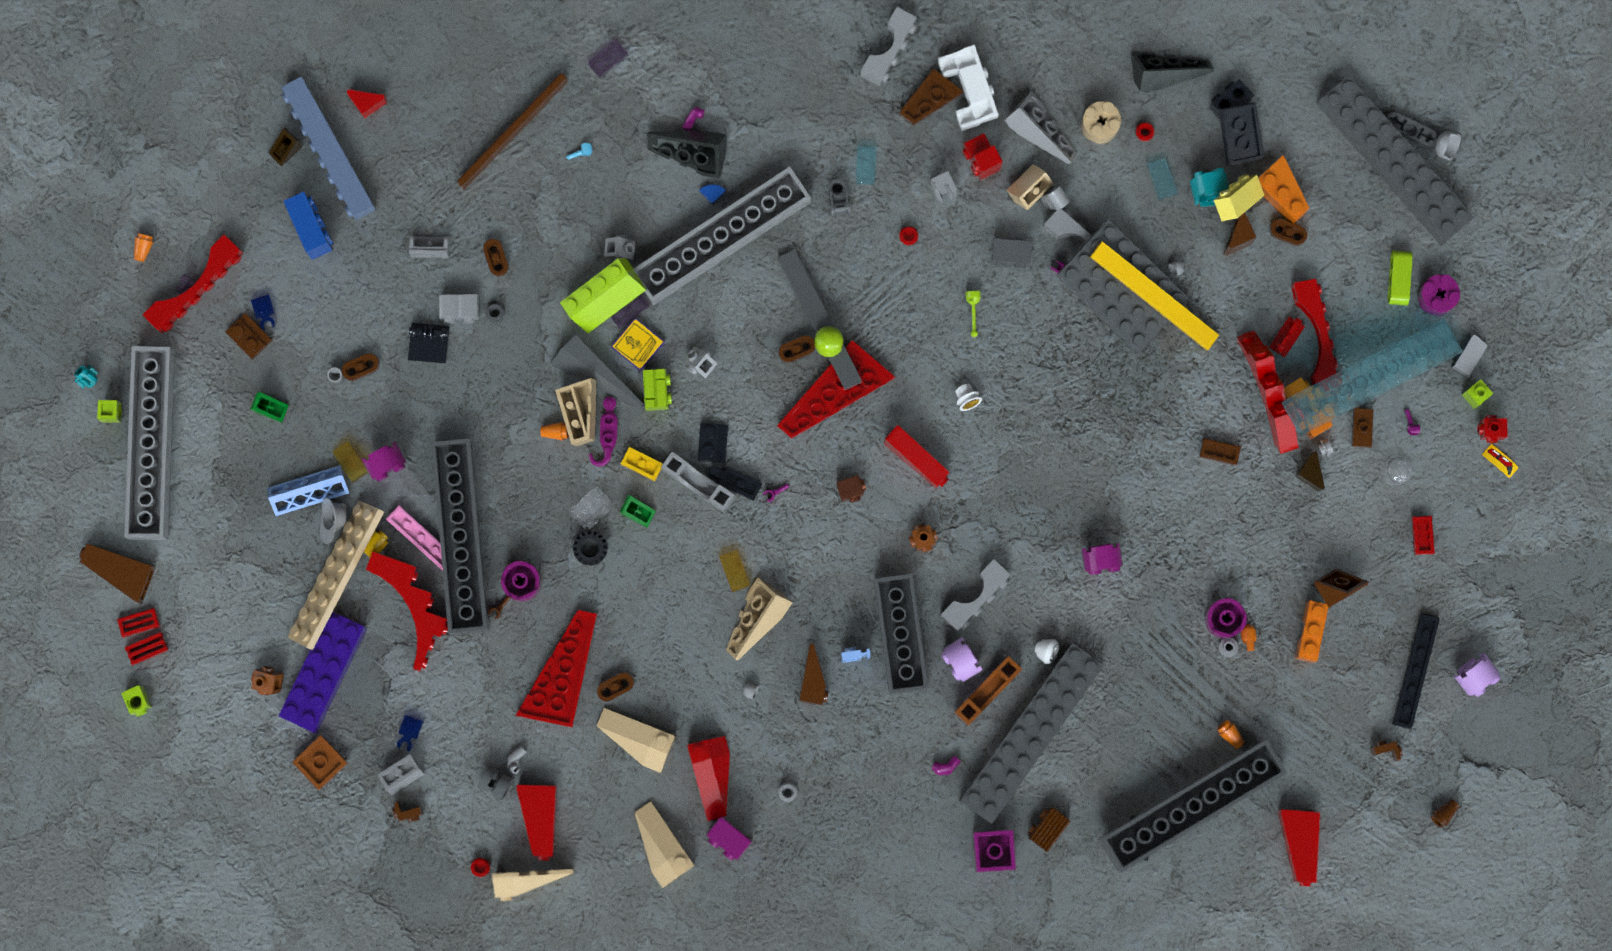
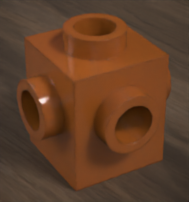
(919, 544)
(267, 680)

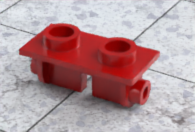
(1287, 336)

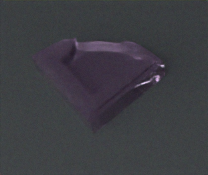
(185, 283)

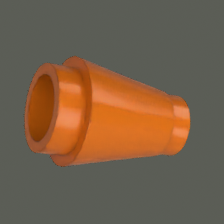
(142, 246)
(555, 431)
(1230, 733)

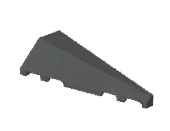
(583, 364)

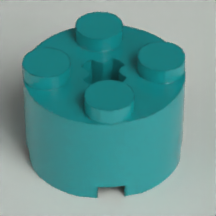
(1207, 186)

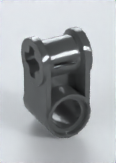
(839, 201)

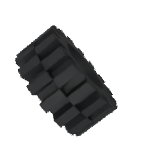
(578, 548)

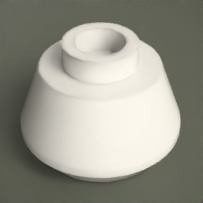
(1047, 650)

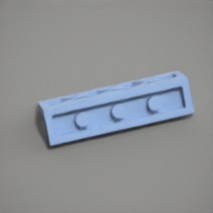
(301, 486)

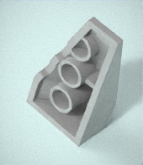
(1033, 124)

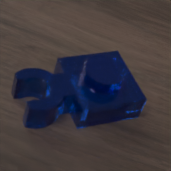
(263, 309)
(409, 729)

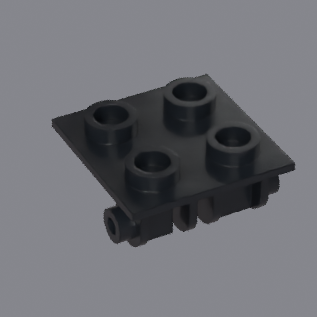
(428, 343)

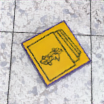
(637, 344)

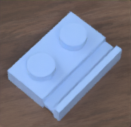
(852, 654)

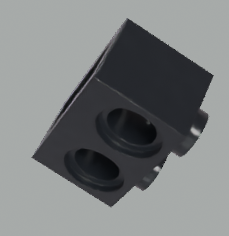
(1229, 98)

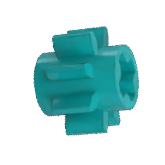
(86, 376)

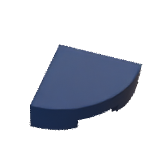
(712, 192)

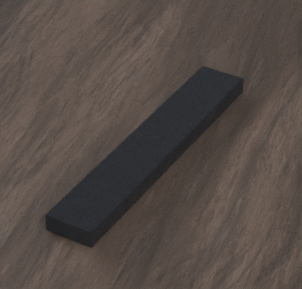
(1415, 671)

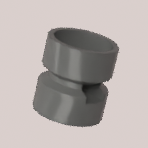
(501, 786)

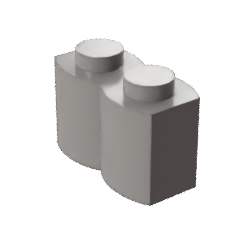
(459, 307)

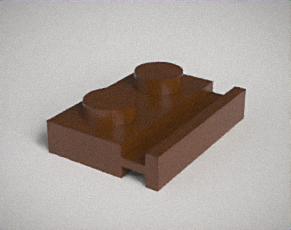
(248, 336)

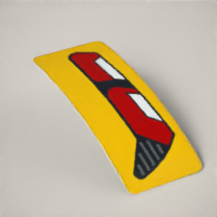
(1500, 460)

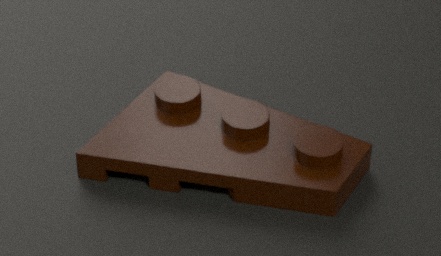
(930, 96)

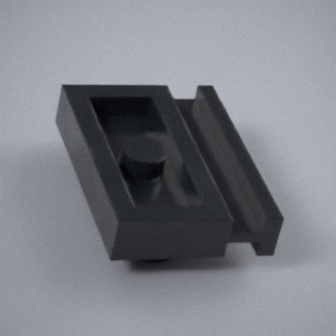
(712, 443)

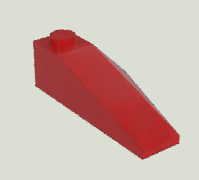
(711, 769)

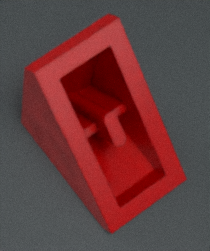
(366, 102)

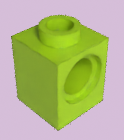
(1477, 394)
(109, 411)
(130, 695)

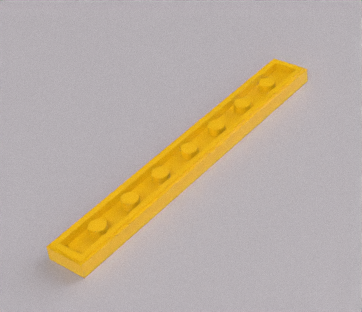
(1154, 295)

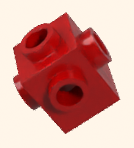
(1492, 429)

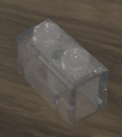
(591, 507)

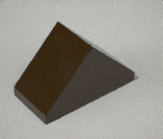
(284, 147)
(1311, 473)

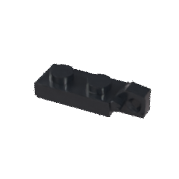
(736, 482)

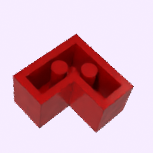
(982, 156)

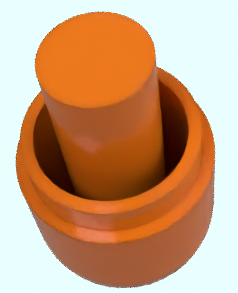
(1249, 636)

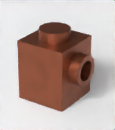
(851, 489)

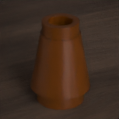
(1445, 813)

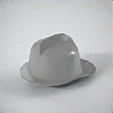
(332, 519)

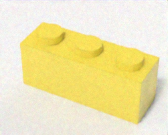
(1239, 197)

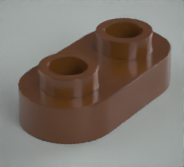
(1288, 232)
(495, 258)
(796, 348)
(360, 366)
(614, 685)

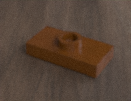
(1362, 428)
(1219, 451)

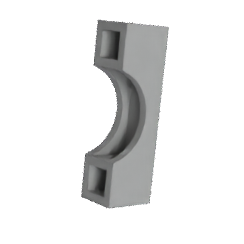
(878, 66)
(1062, 225)
(697, 482)
(959, 613)

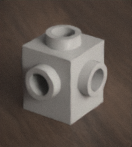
(623, 248)
(699, 362)

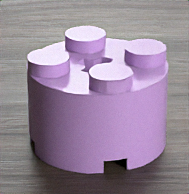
(961, 659)
(1477, 675)

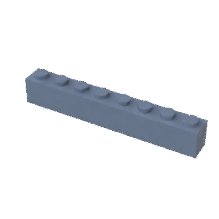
(328, 148)

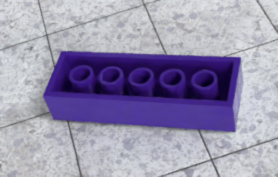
(322, 673)

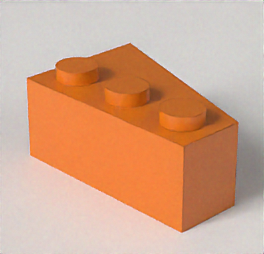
(1283, 191)

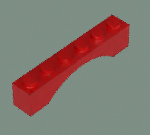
(1307, 298)
(166, 312)

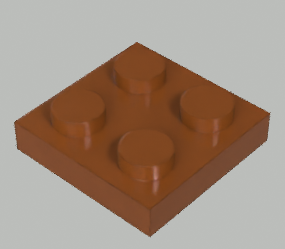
(320, 762)

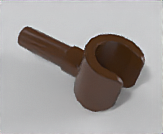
(499, 607)

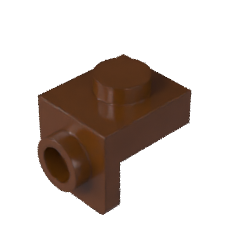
(1382, 747)
(410, 815)

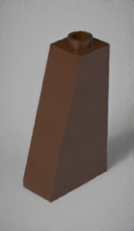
(122, 572)

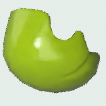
(828, 341)

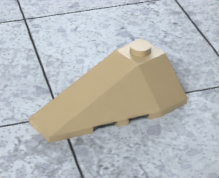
(762, 612)
(640, 740)
(662, 848)
(514, 884)

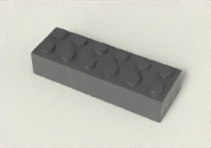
(900, 634)

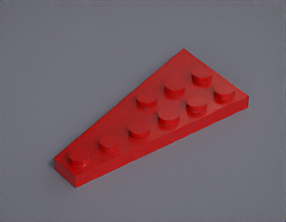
(828, 395)
(559, 685)

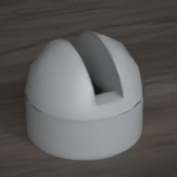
(1176, 268)
(334, 379)
(750, 690)

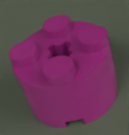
(1442, 285)
(384, 461)
(1101, 558)
(531, 585)
(1234, 612)

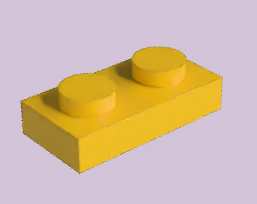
(641, 464)

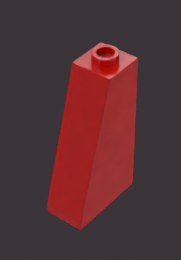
(916, 457)
(539, 815)
(1302, 843)

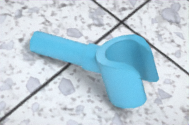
(586, 150)

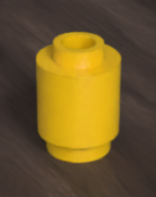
(376, 543)

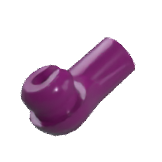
(695, 113)
(946, 768)

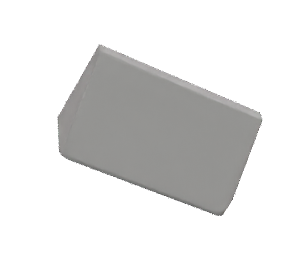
(1471, 354)

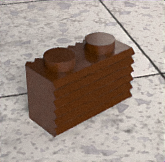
(1048, 829)

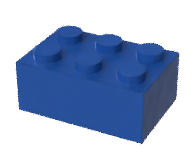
(309, 225)

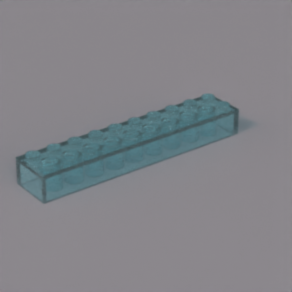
(1372, 377)

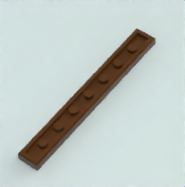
(512, 131)

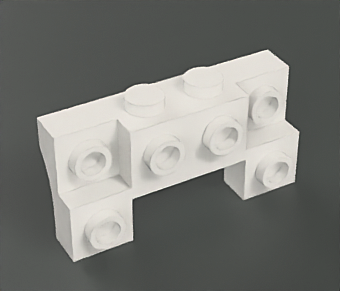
(975, 86)

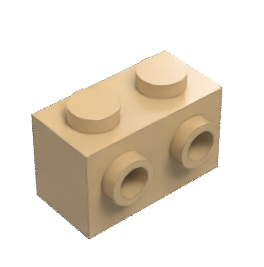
(1030, 187)

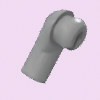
(513, 763)

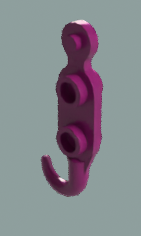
(608, 432)

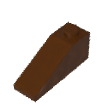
(813, 684)

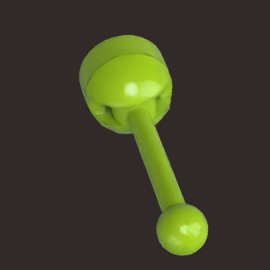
(973, 298)

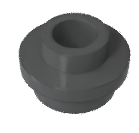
(495, 306)

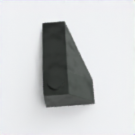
(1157, 73)
(697, 150)

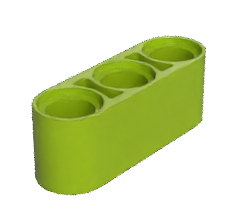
(1400, 277)

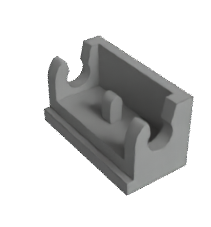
(943, 184)
(429, 247)
(400, 774)

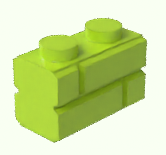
(655, 389)

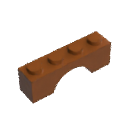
(988, 691)

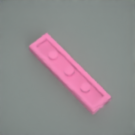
(416, 534)

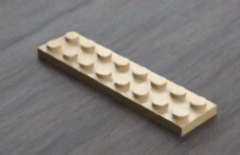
(335, 574)

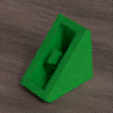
(269, 407)
(637, 511)

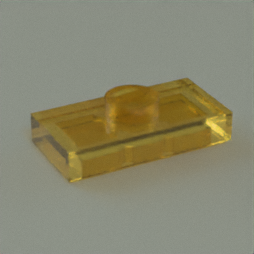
(350, 462)
(734, 571)

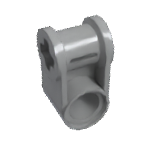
(1055, 198)

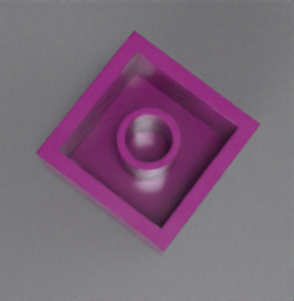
(728, 839)
(994, 851)

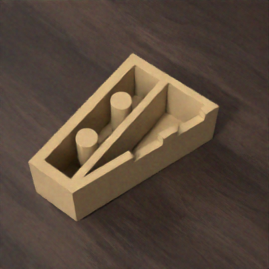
(579, 410)

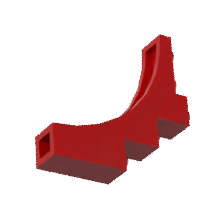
(1271, 390)
(426, 624)

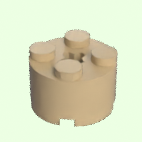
(1096, 131)

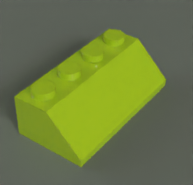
(603, 295)

